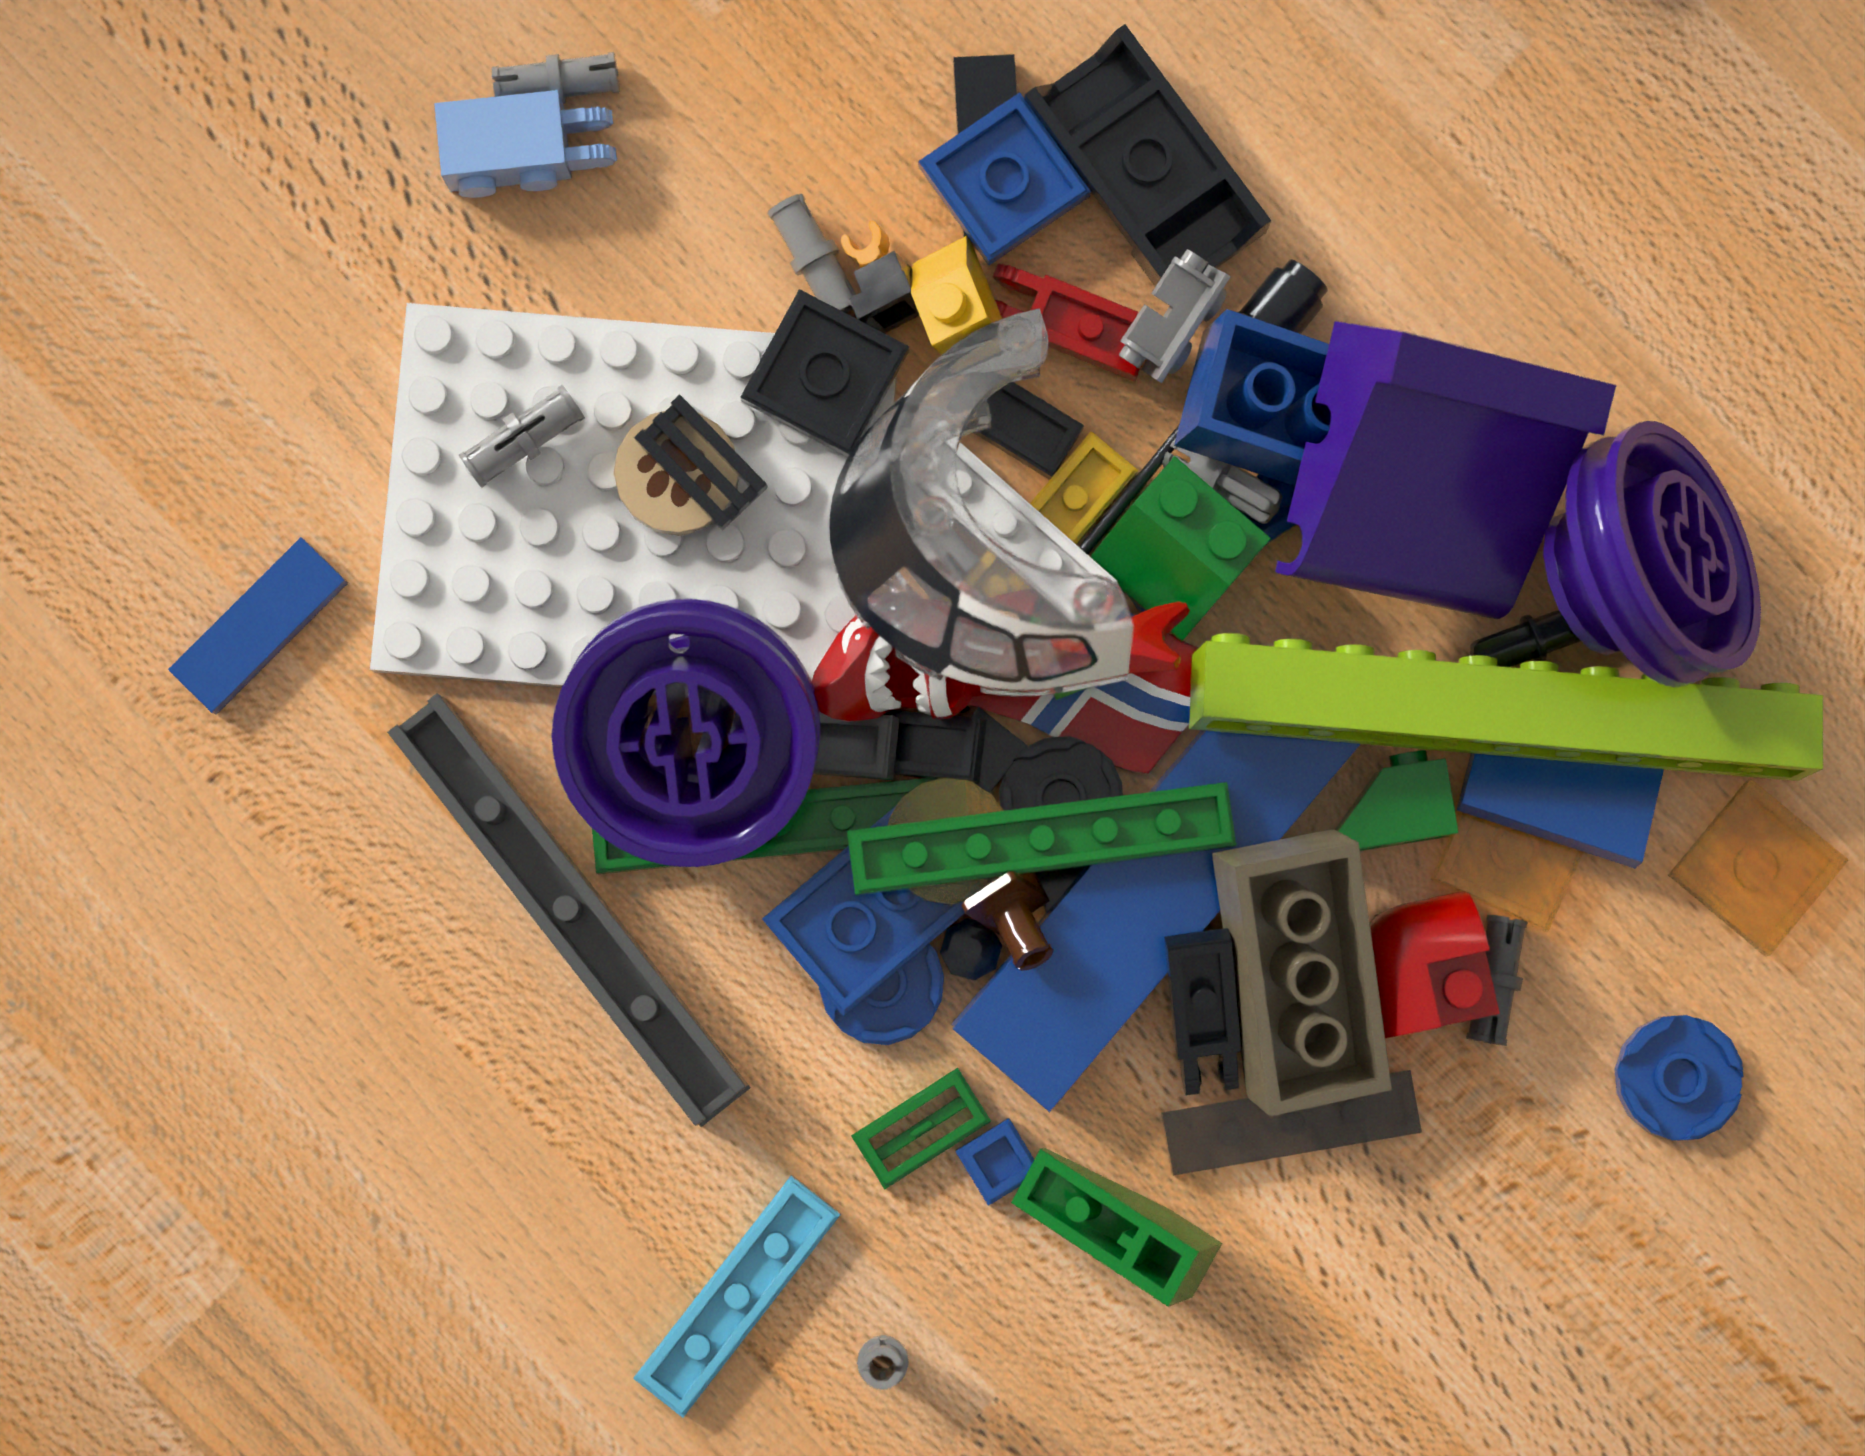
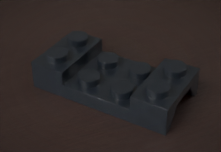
(1148, 159)

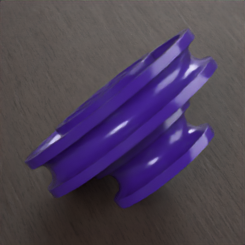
(1654, 558)
(636, 768)

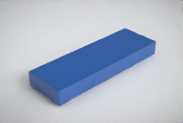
(258, 626)

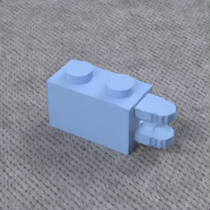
(516, 142)

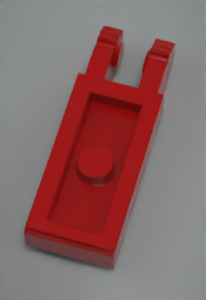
(1074, 319)

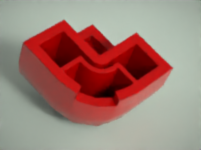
(1432, 964)

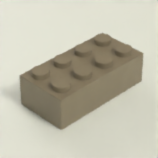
(1303, 971)

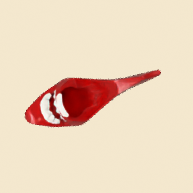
(866, 679)

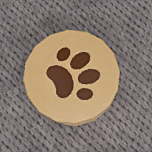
(653, 495)

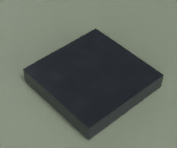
(824, 373)

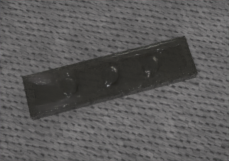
(1243, 1133)

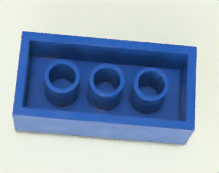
(1255, 397)

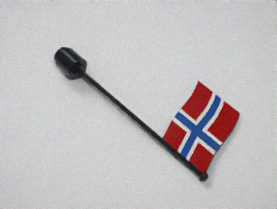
(1145, 715)

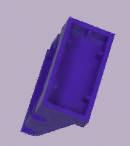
(1436, 468)

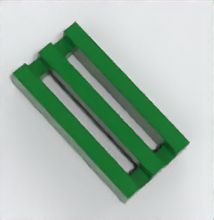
(875, 1157)

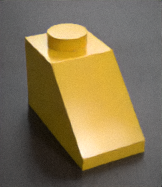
(952, 294)

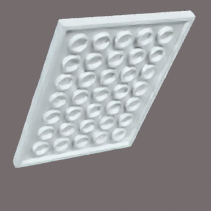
(546, 552)

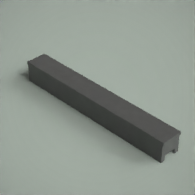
(569, 911)

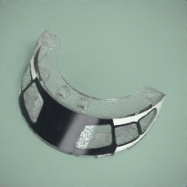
(932, 575)

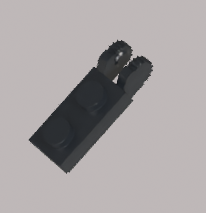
(1203, 1004)

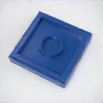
(1004, 178)

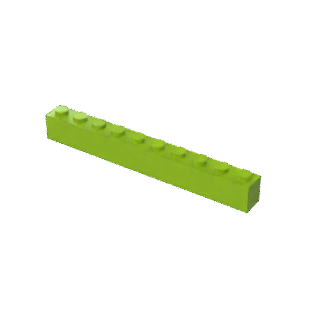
(1504, 709)

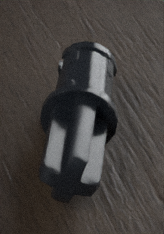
(1527, 640)

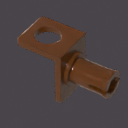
(1007, 910)

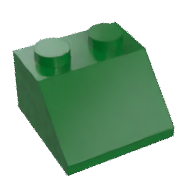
(1179, 545)

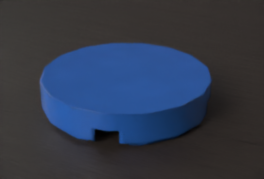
(898, 1005)
(1679, 1077)

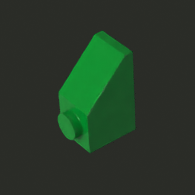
(1403, 804)

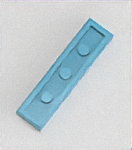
(737, 1296)

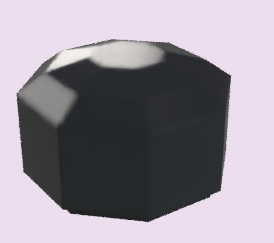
(970, 949)

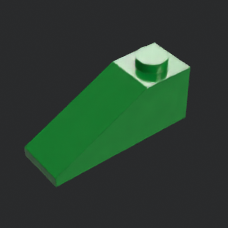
(1118, 1227)

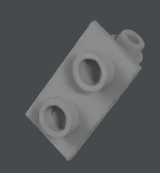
(1190, 301)

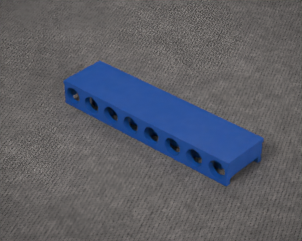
(1114, 916)

